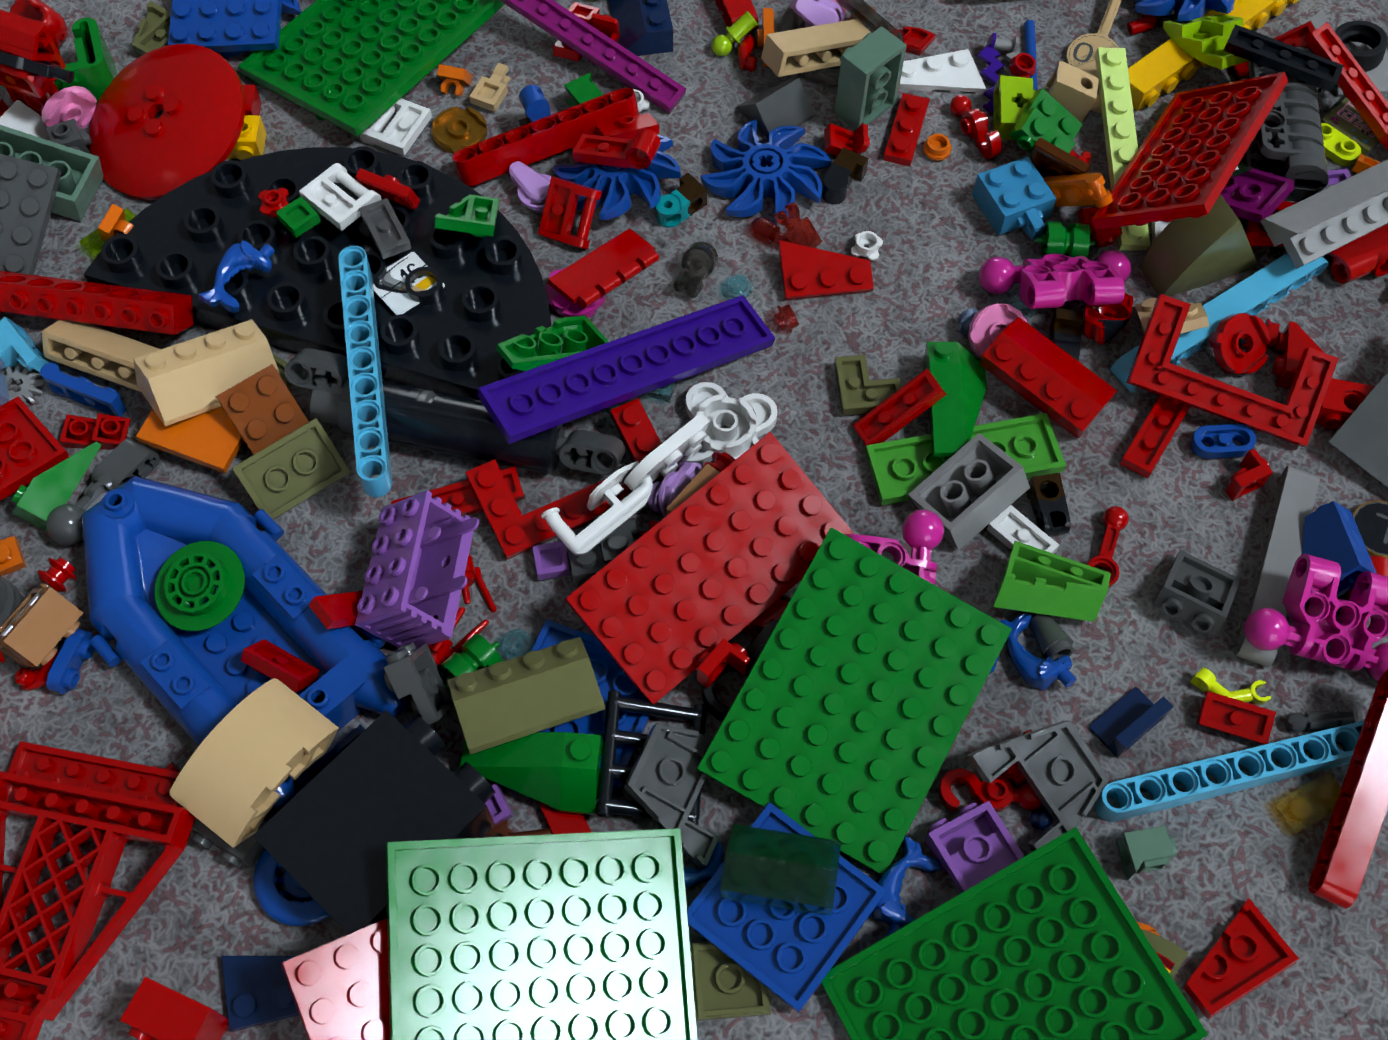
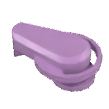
(817, 12)
(531, 186)
(673, 483)

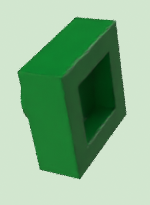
(298, 216)

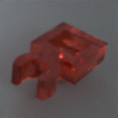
(798, 230)

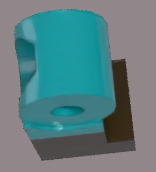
(681, 202)

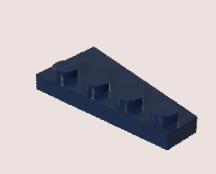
(256, 991)

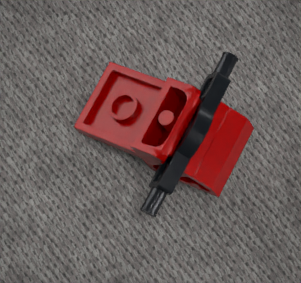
(29, 61)

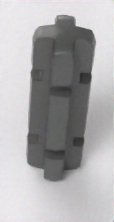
(1317, 720)

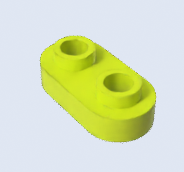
(1339, 146)

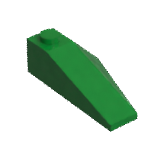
(550, 344)
(965, 384)
(547, 767)

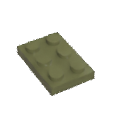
(291, 469)

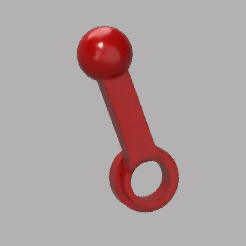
(1114, 520)

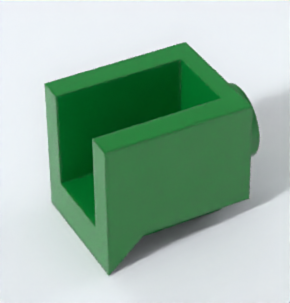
(582, 90)

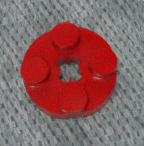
(1226, 348)

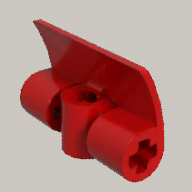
(1362, 257)

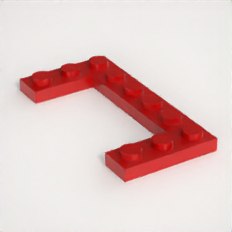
(1286, 421)
(520, 532)

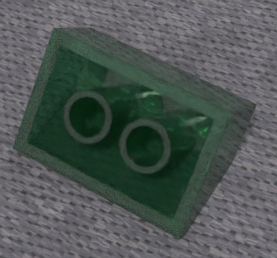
(781, 869)

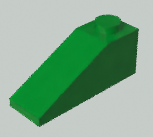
(52, 487)

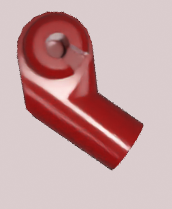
(34, 679)

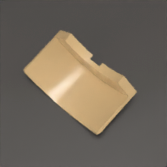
(247, 758)

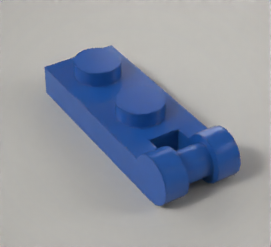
(83, 391)

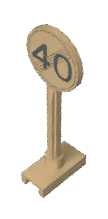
(1083, 49)

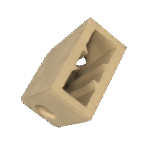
(1074, 90)

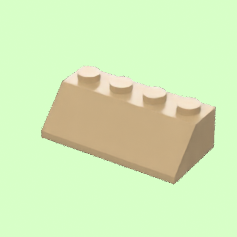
(189, 375)

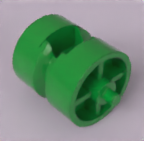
(1070, 241)
(476, 655)

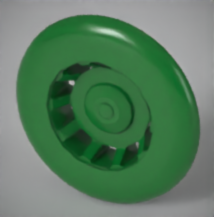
(190, 578)

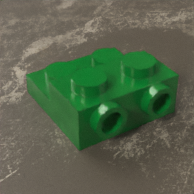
(1045, 119)

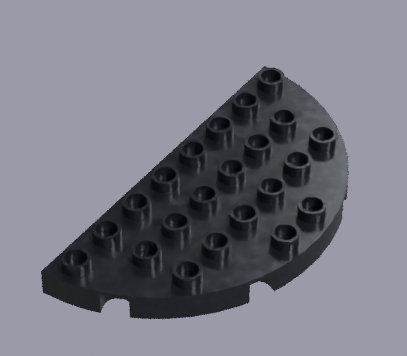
(437, 345)

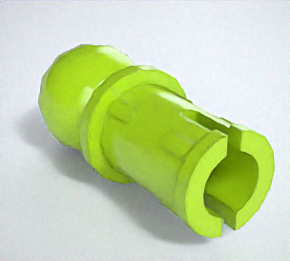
(722, 44)

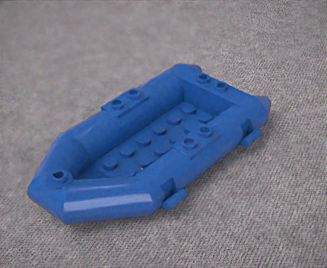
(201, 671)

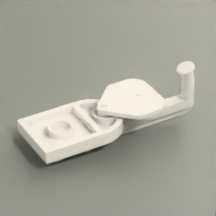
(638, 479)

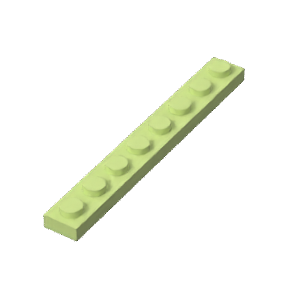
(1119, 130)

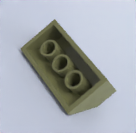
(525, 695)

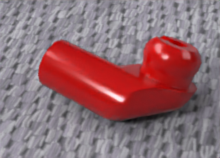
(1142, 25)
(747, 62)

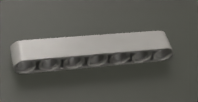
(1280, 552)

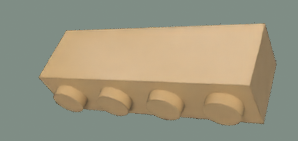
(811, 47)
(94, 351)

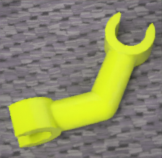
(1206, 681)

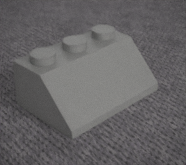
(971, 489)

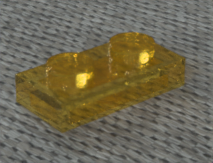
(1308, 804)

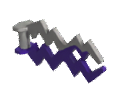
(989, 56)

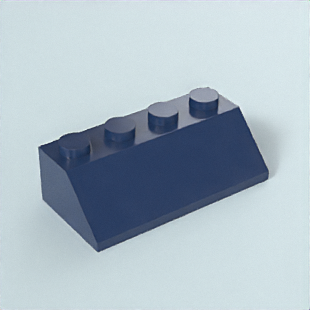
(643, 25)

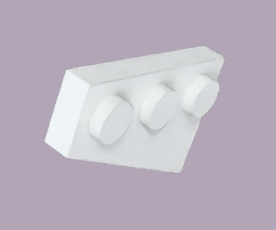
(945, 71)

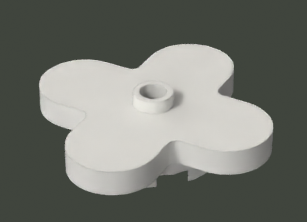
(732, 423)

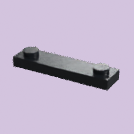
(1283, 58)

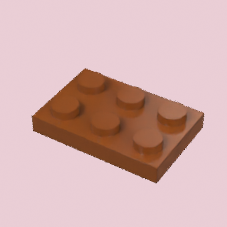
(262, 409)

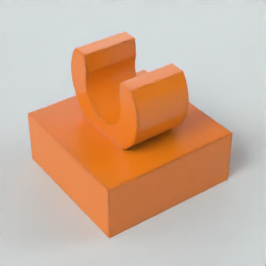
(454, 76)
(114, 222)

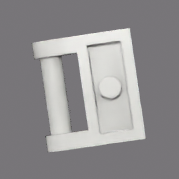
(402, 129)
(333, 201)

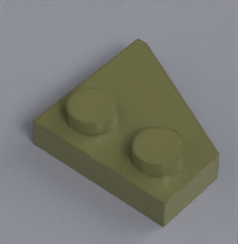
(153, 30)

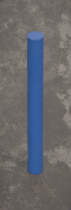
(1030, 46)

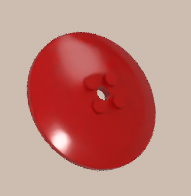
(195, 133)

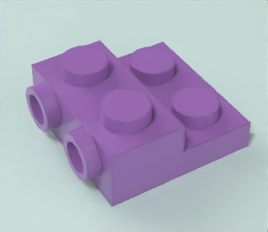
(972, 845)

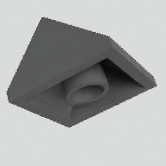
(778, 106)

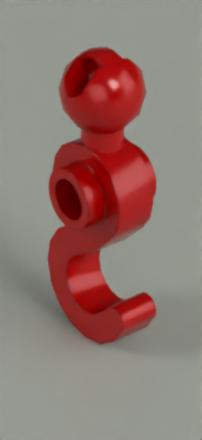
(975, 125)
(998, 792)

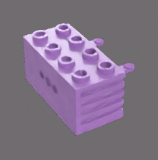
(416, 571)

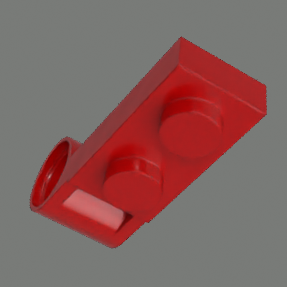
(618, 151)

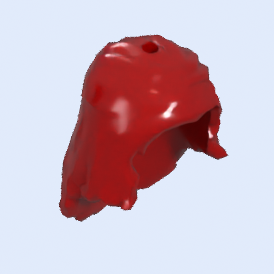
(40, 11)

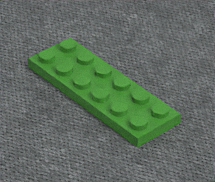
(907, 462)

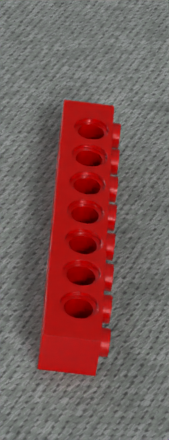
(95, 303)

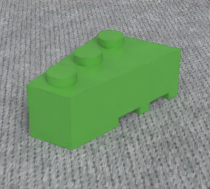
(1050, 584)

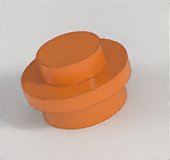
(937, 147)

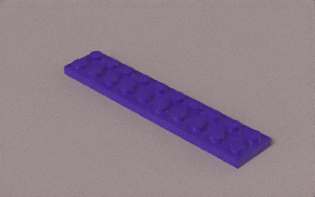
(624, 368)

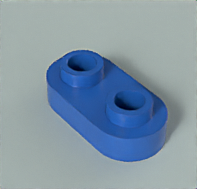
(1221, 442)
(65, 669)

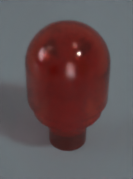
(765, 230)

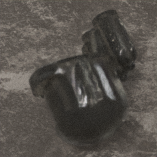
(697, 265)

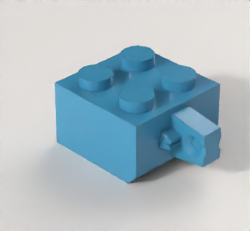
(1014, 198)

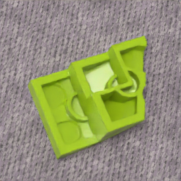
(1206, 39)

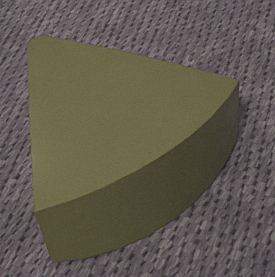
(1198, 251)

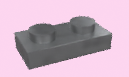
(385, 228)

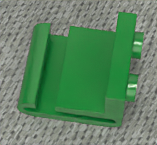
(95, 63)

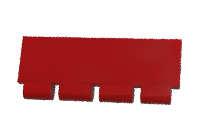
(604, 269)

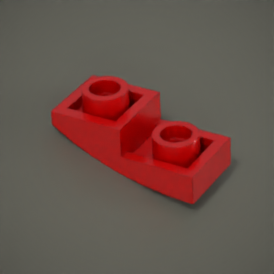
(84, 431)

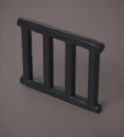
(613, 736)

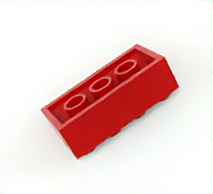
(1047, 377)

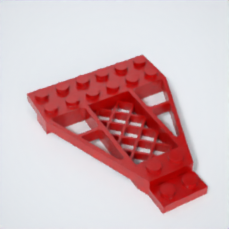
(88, 794)

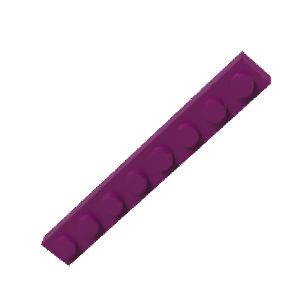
(601, 51)

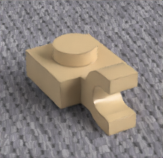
(491, 91)

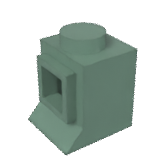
(1146, 850)

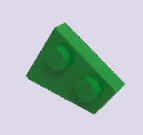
(471, 215)

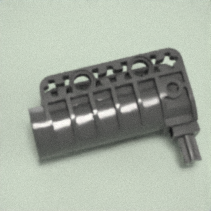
(1292, 136)

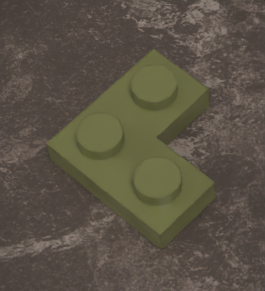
(856, 390)

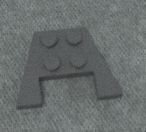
(1057, 770)
(668, 785)

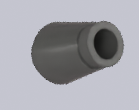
(1051, 638)

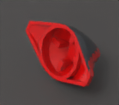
(1106, 321)

